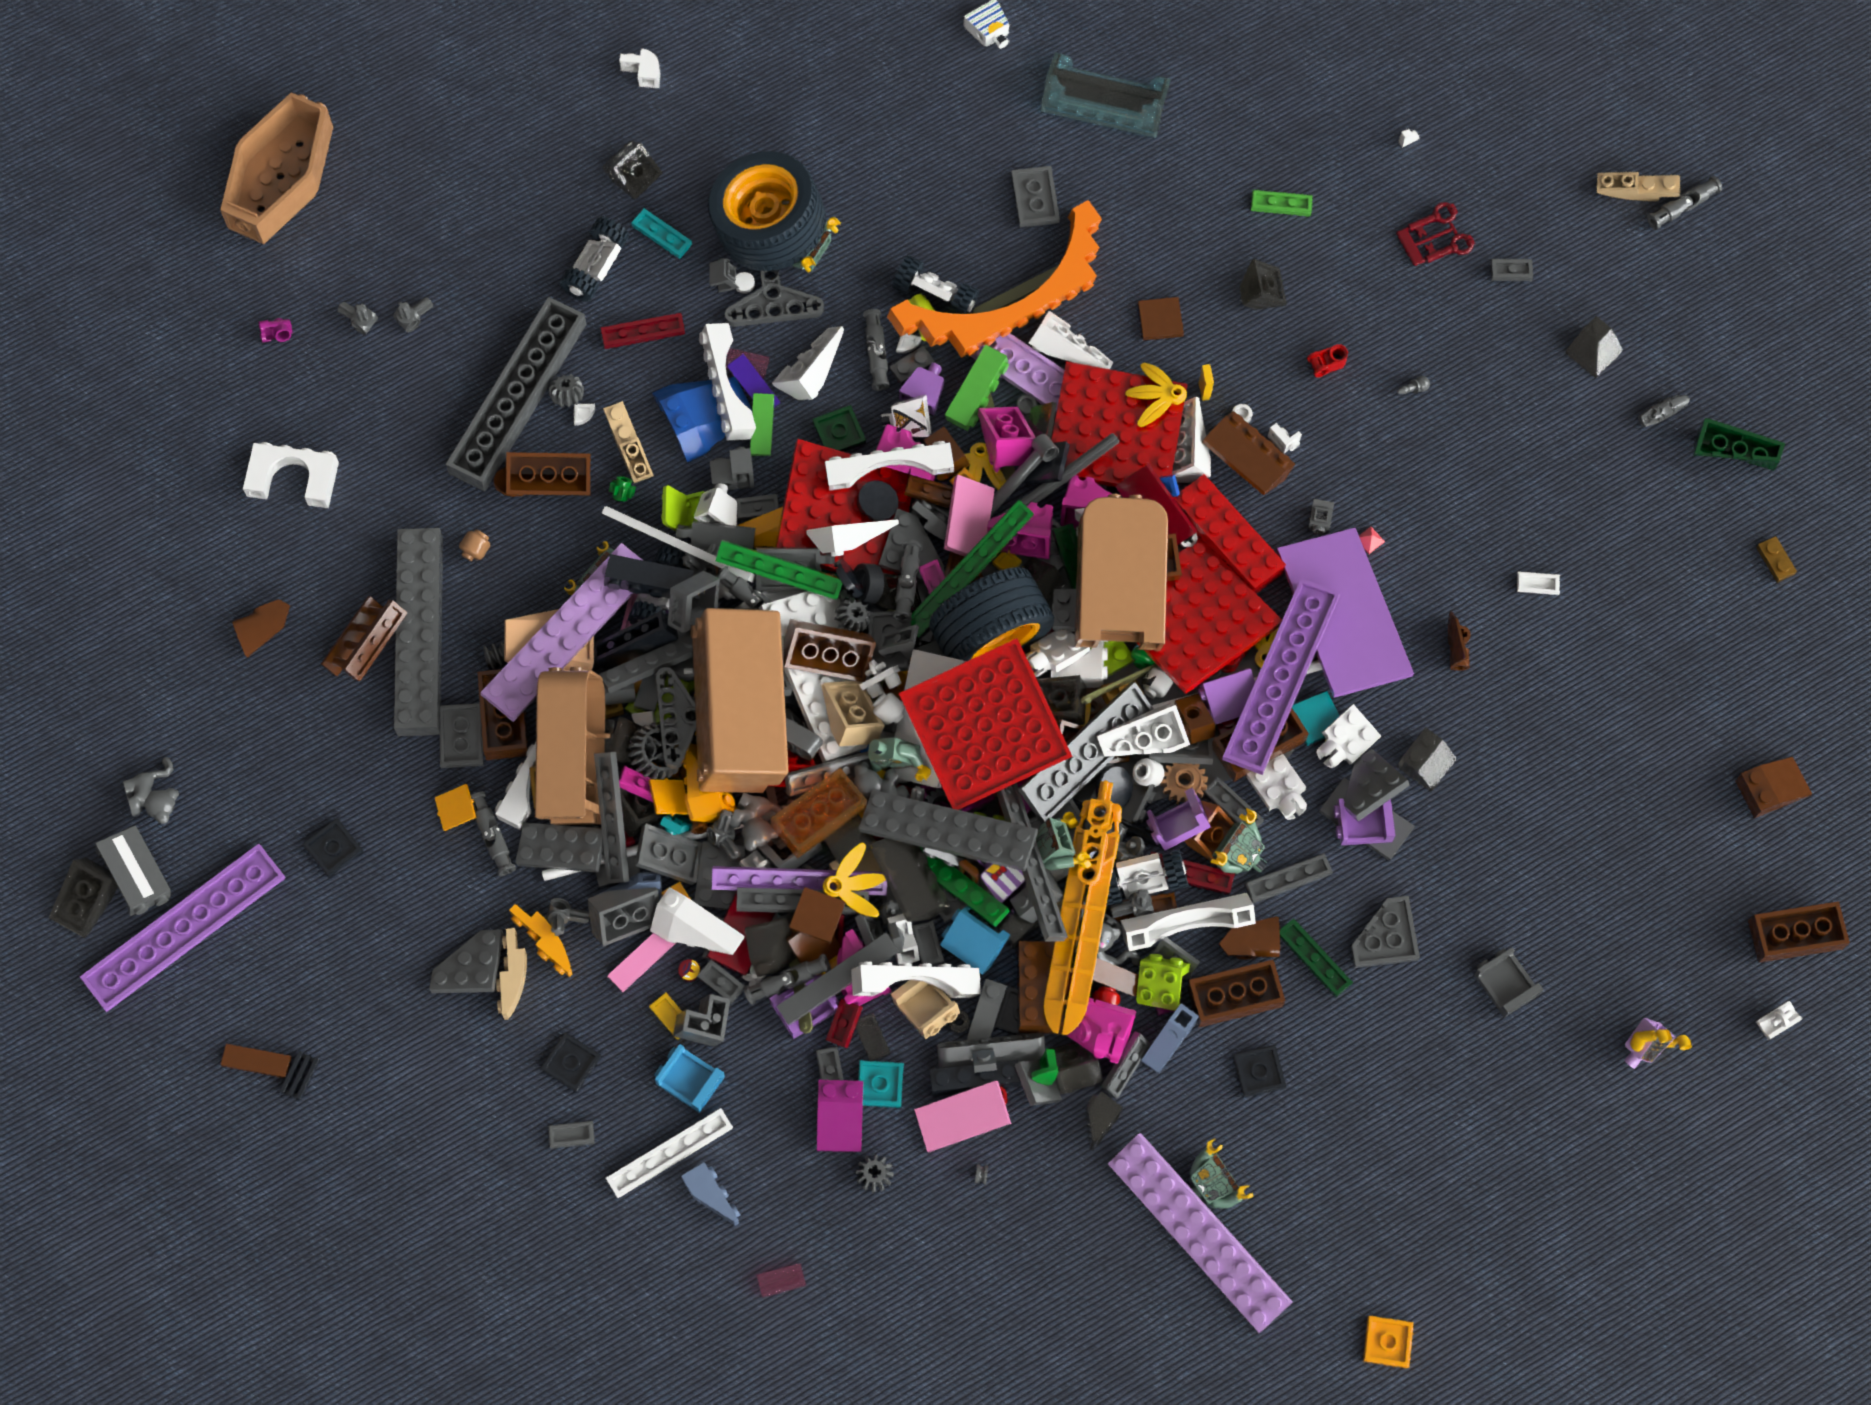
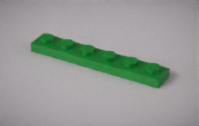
(779, 569)
(968, 891)

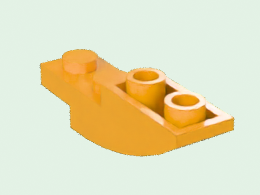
(549, 945)

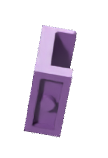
(1227, 695)
(1179, 822)
(1373, 828)
(818, 1014)

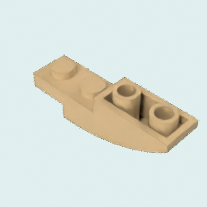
(1635, 187)
(627, 442)
(511, 981)

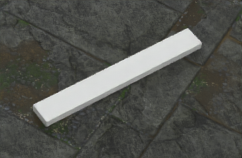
(675, 542)

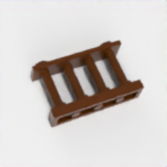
(364, 638)

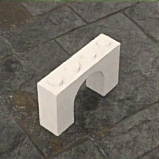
(268, 459)
(1089, 667)

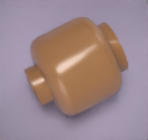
(474, 545)

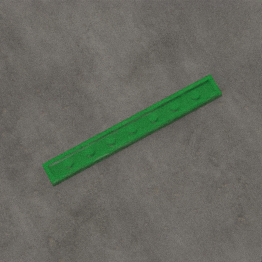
(973, 563)

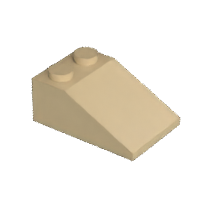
(851, 713)

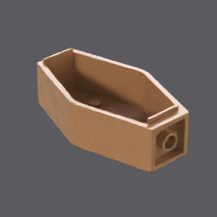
(272, 151)

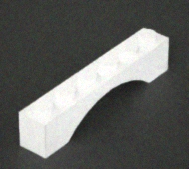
(735, 416)
(933, 459)
(516, 804)
(1223, 912)
(956, 982)

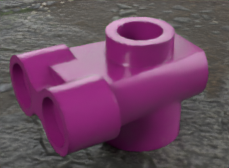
(279, 329)

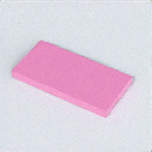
(968, 515)
(962, 1116)

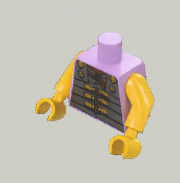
(1650, 1040)

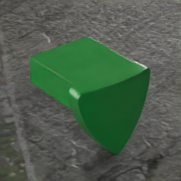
(1048, 1070)

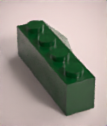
(1727, 441)

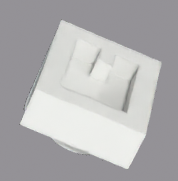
(1281, 438)

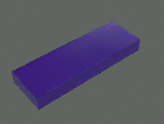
(750, 378)

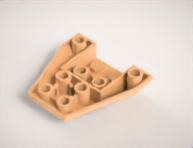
(521, 629)

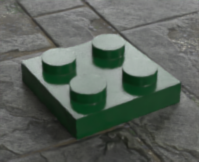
(839, 429)

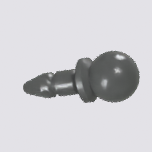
(1416, 385)

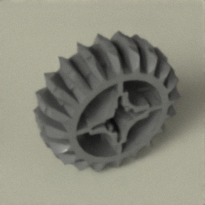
(645, 748)

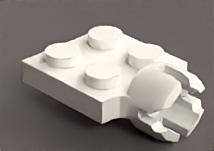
(1054, 652)
(1347, 738)
(1280, 787)

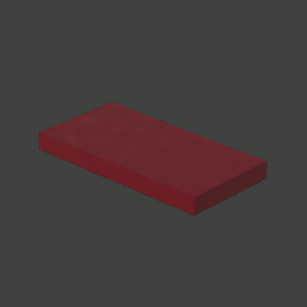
(1149, 486)
(738, 920)

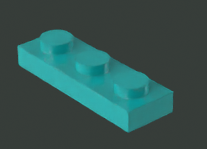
(661, 233)

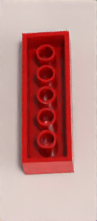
(1229, 534)

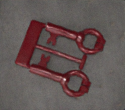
(1411, 247)

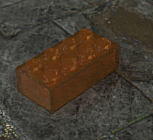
(818, 813)

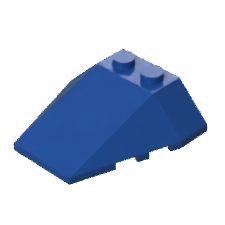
(694, 414)

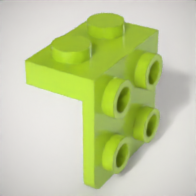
(678, 507)
(1161, 981)

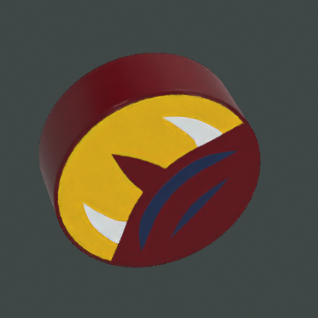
(689, 970)

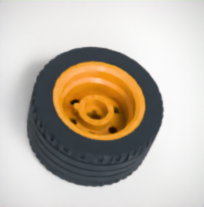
(766, 211)
(992, 614)

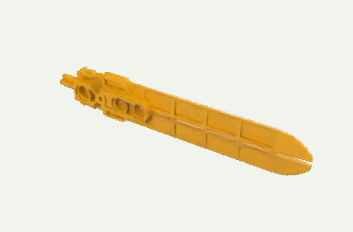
(1098, 888)

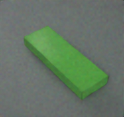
(1281, 203)
(763, 418)

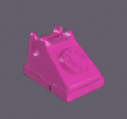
(1006, 436)
(891, 439)
(1078, 496)
(1034, 537)
(850, 945)
(1104, 1029)

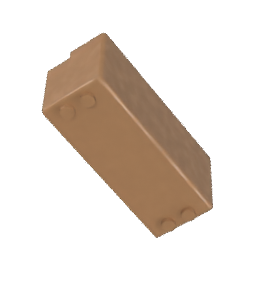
(739, 700)

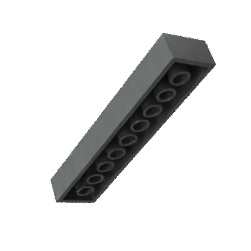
(516, 394)
(420, 632)

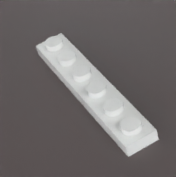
(669, 1153)

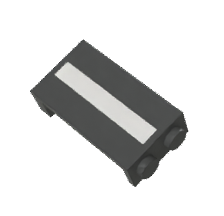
(134, 870)

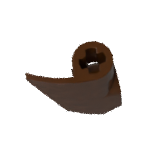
(261, 625)
(1458, 638)
(1253, 940)

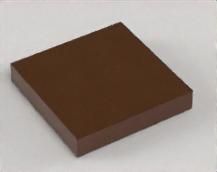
(1160, 318)
(817, 915)
(809, 948)

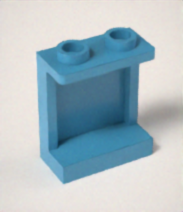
(973, 940)
(688, 1078)

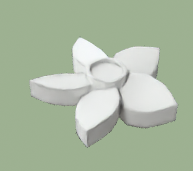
(753, 977)

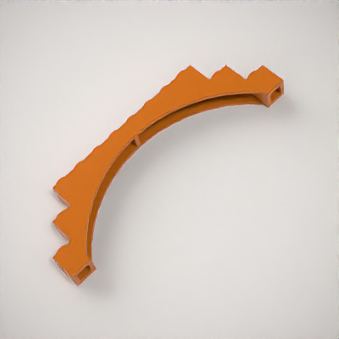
(973, 331)

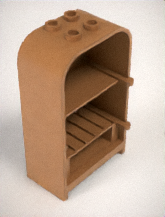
(1121, 572)
(567, 737)

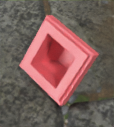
(1370, 540)

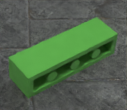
(977, 387)

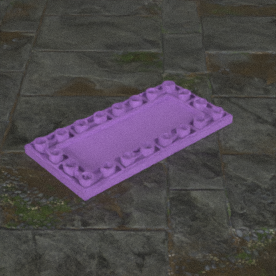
(1361, 638)

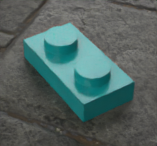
(676, 824)

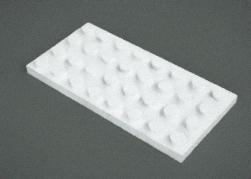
(807, 685)

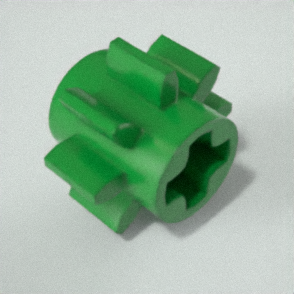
(622, 489)

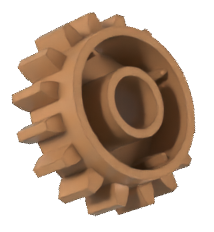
(1183, 771)

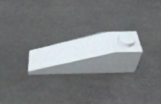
(1058, 341)
(811, 369)
(1191, 455)
(847, 537)
(1149, 733)
(688, 923)

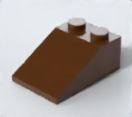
(1772, 786)

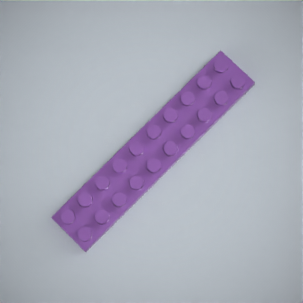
(1281, 676)
(182, 927)

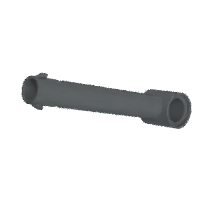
(1043, 450)

